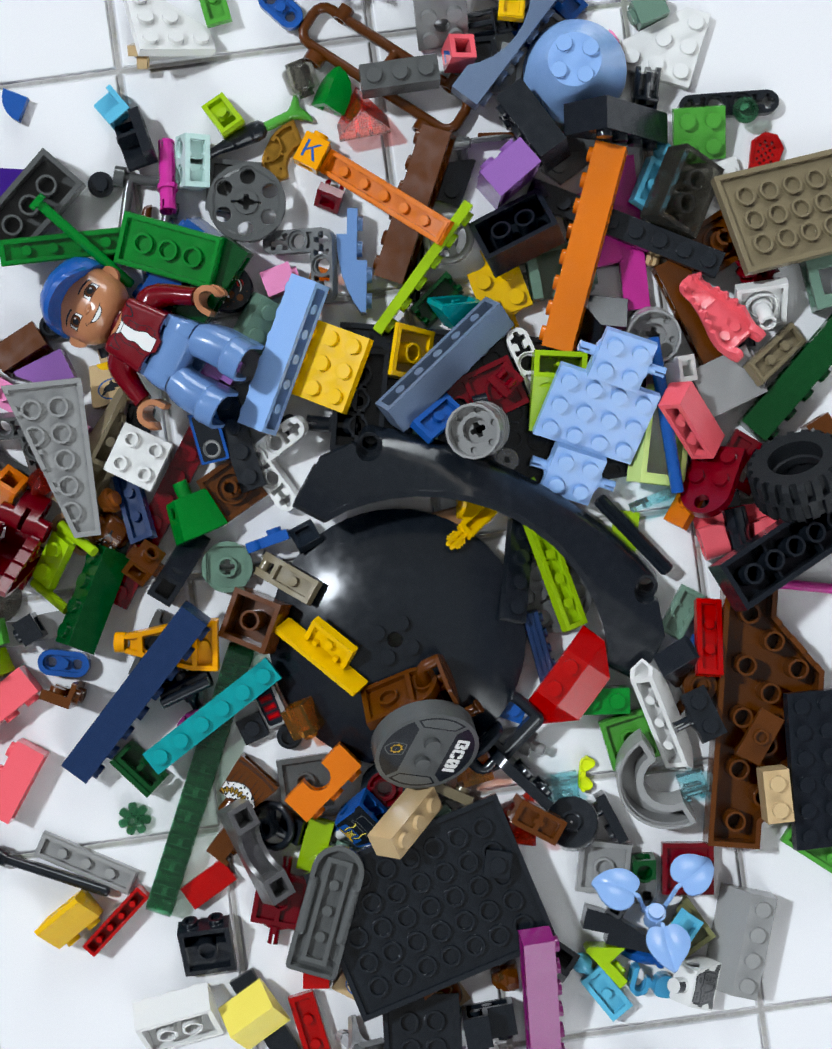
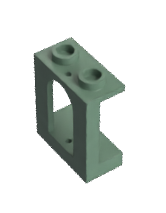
(812, 281)

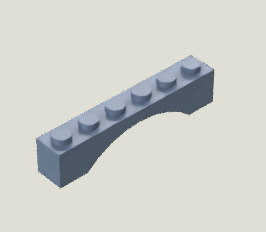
(479, 78)

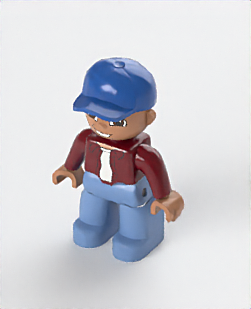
(142, 336)

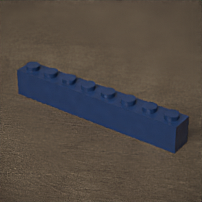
(136, 691)

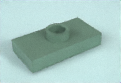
(680, 612)

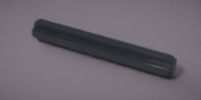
(638, 540)

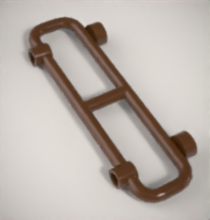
(318, 55)

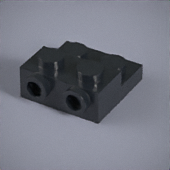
(206, 944)

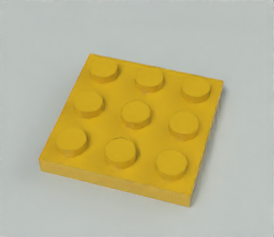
(332, 367)

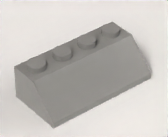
(742, 938)

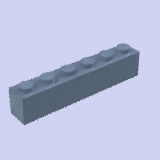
(445, 363)

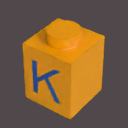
(312, 151)

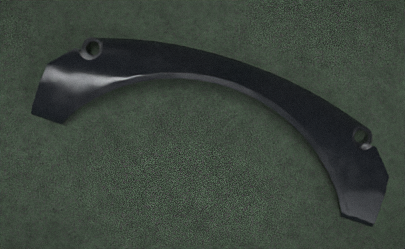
(409, 467)

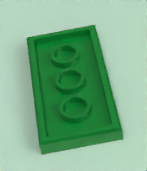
(168, 249)

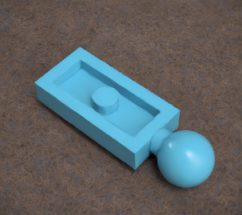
(647, 176)
(602, 987)

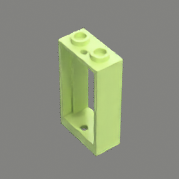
(637, 470)

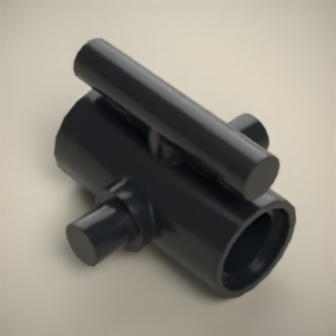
(185, 687)

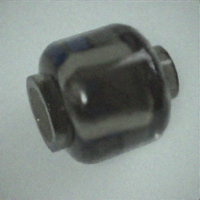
(300, 78)

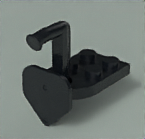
(502, 753)

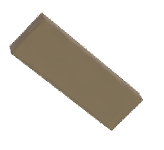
(774, 354)

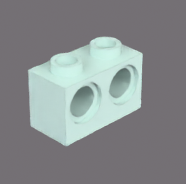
(192, 161)

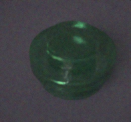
(745, 110)

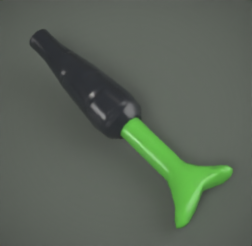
(258, 130)

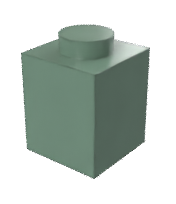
(646, 12)

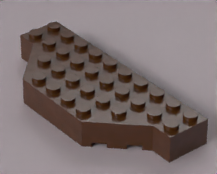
(759, 667)

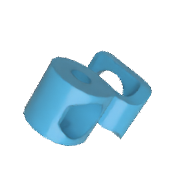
(657, 983)

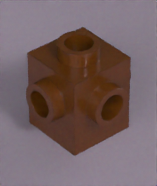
(144, 562)

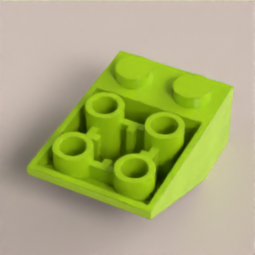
(542, 374)

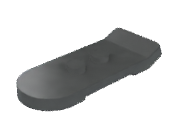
(326, 912)

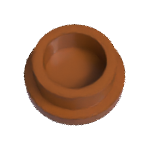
(109, 500)

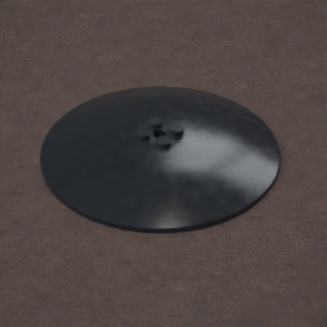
(399, 576)

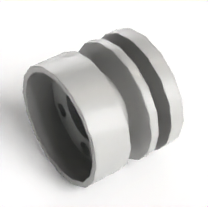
(664, 324)
(462, 430)

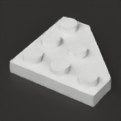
(166, 30)
(669, 44)

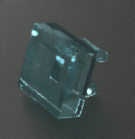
(564, 784)
(692, 784)

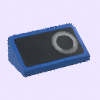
(208, 441)

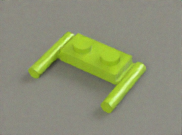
(54, 561)

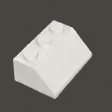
(177, 1018)

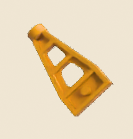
(202, 659)

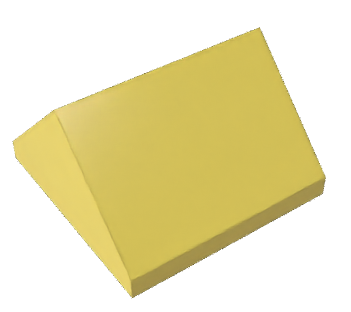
(253, 1015)

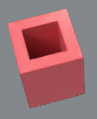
(458, 52)

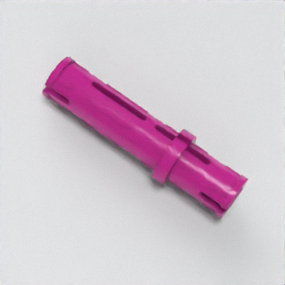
(167, 186)

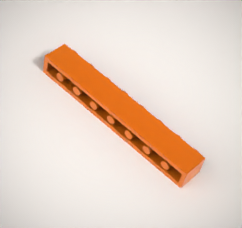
(584, 246)

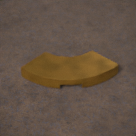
(280, 149)

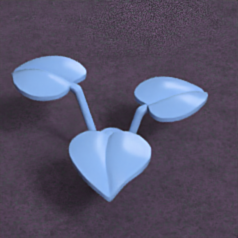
(666, 943)

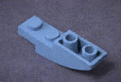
(354, 272)

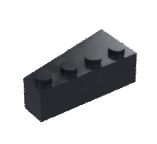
(616, 122)

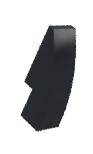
(616, 932)

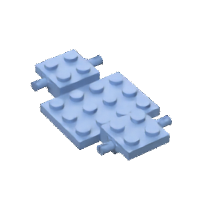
(596, 413)

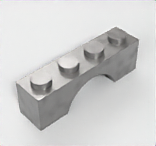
(265, 873)

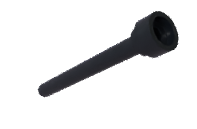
(7, 859)

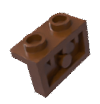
(63, 695)

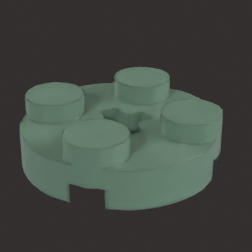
(216, 576)

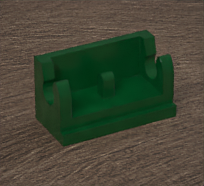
(442, 287)
(137, 769)

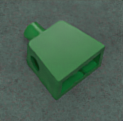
(193, 513)

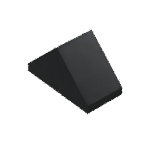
(677, 661)

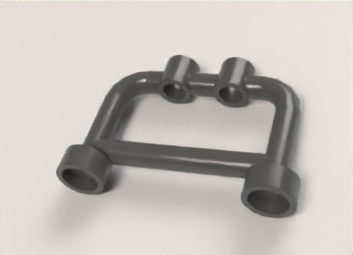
(127, 182)

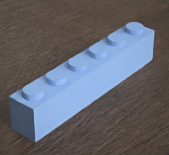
(283, 354)

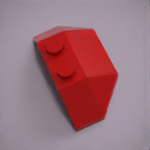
(573, 679)

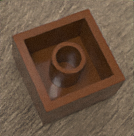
(253, 620)

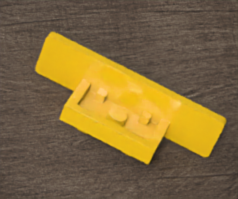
(325, 650)

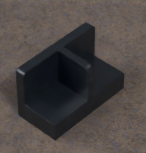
(135, 142)

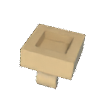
(143, 62)

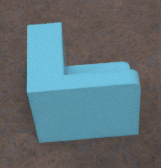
(112, 108)

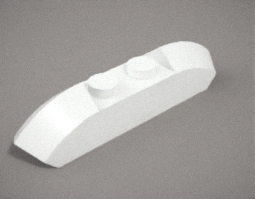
(660, 712)

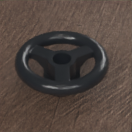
(271, 827)

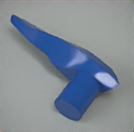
(641, 957)

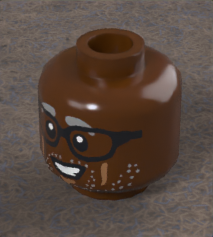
(112, 532)

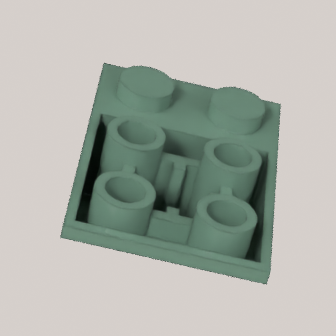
(257, 319)

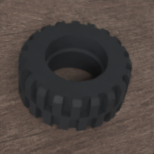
(793, 476)

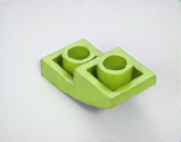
(315, 840)

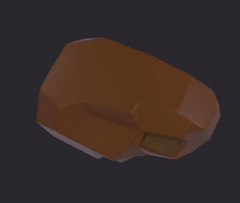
(505, 976)

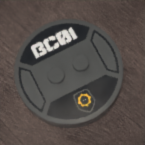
(424, 744)

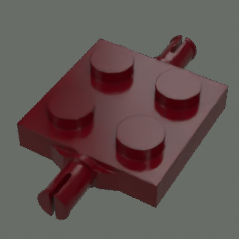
(285, 913)

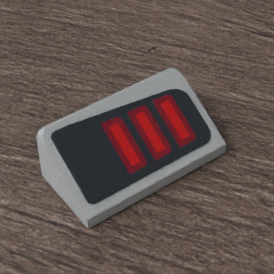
(270, 706)

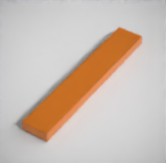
(386, 197)

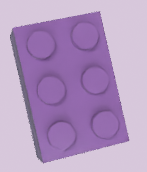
(508, 172)

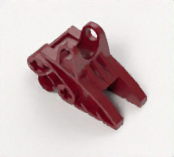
(22, 539)

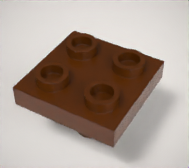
(716, 235)
(226, 492)

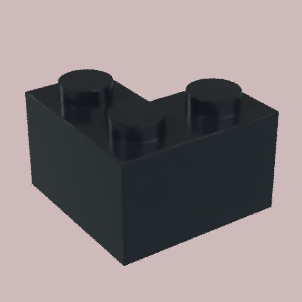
(488, 1021)

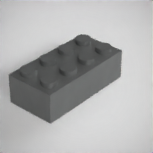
(42, 176)

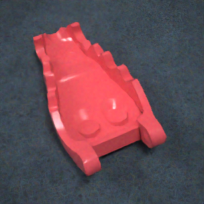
(723, 317)

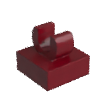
(329, 197)
(505, 379)

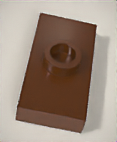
(759, 736)

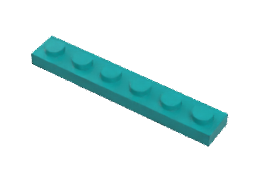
(212, 715)

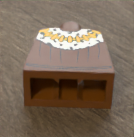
(247, 782)

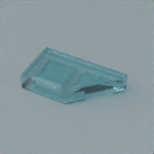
(651, 499)

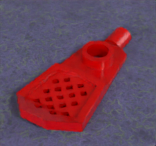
(754, 147)

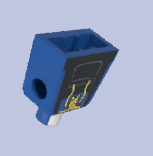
(358, 818)

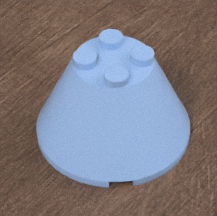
(574, 64)

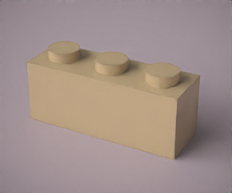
(404, 822)

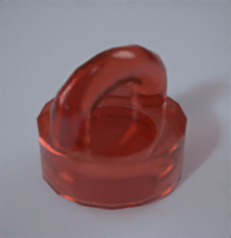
(38, 483)

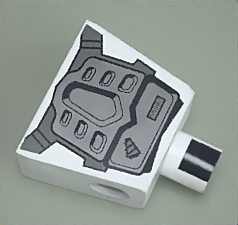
(695, 982)

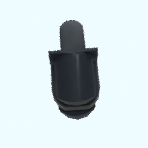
(488, 22)
(645, 93)

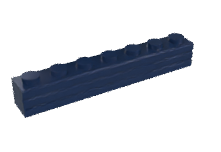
(539, 647)

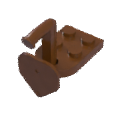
(411, 686)

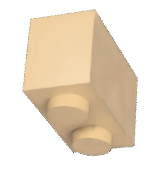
(775, 794)

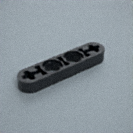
(728, 98)

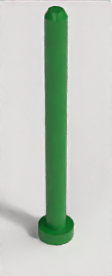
(77, 237)

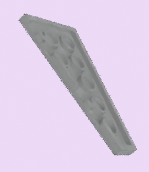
(57, 433)

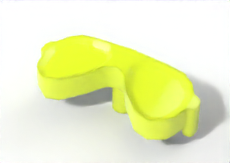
(586, 763)

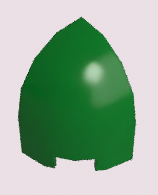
(334, 92)

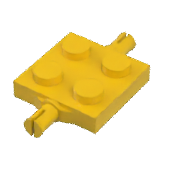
(506, 289)

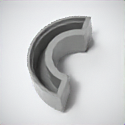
(645, 804)

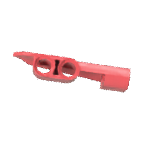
(714, 537)

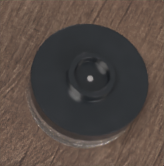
(581, 823)

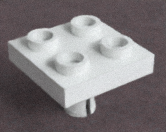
(765, 301)
(138, 457)

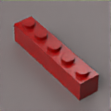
(116, 920)

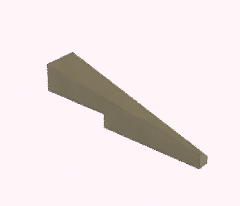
(103, 439)

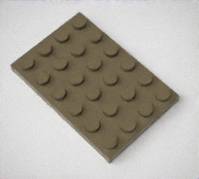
(778, 211)

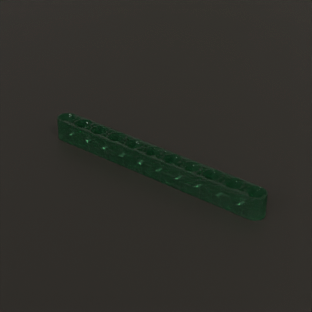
(195, 793)

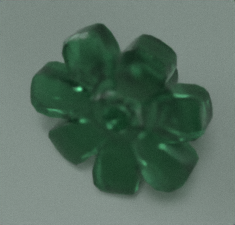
(138, 815)

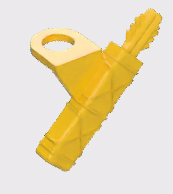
(473, 519)

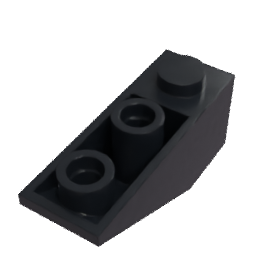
(177, 570)

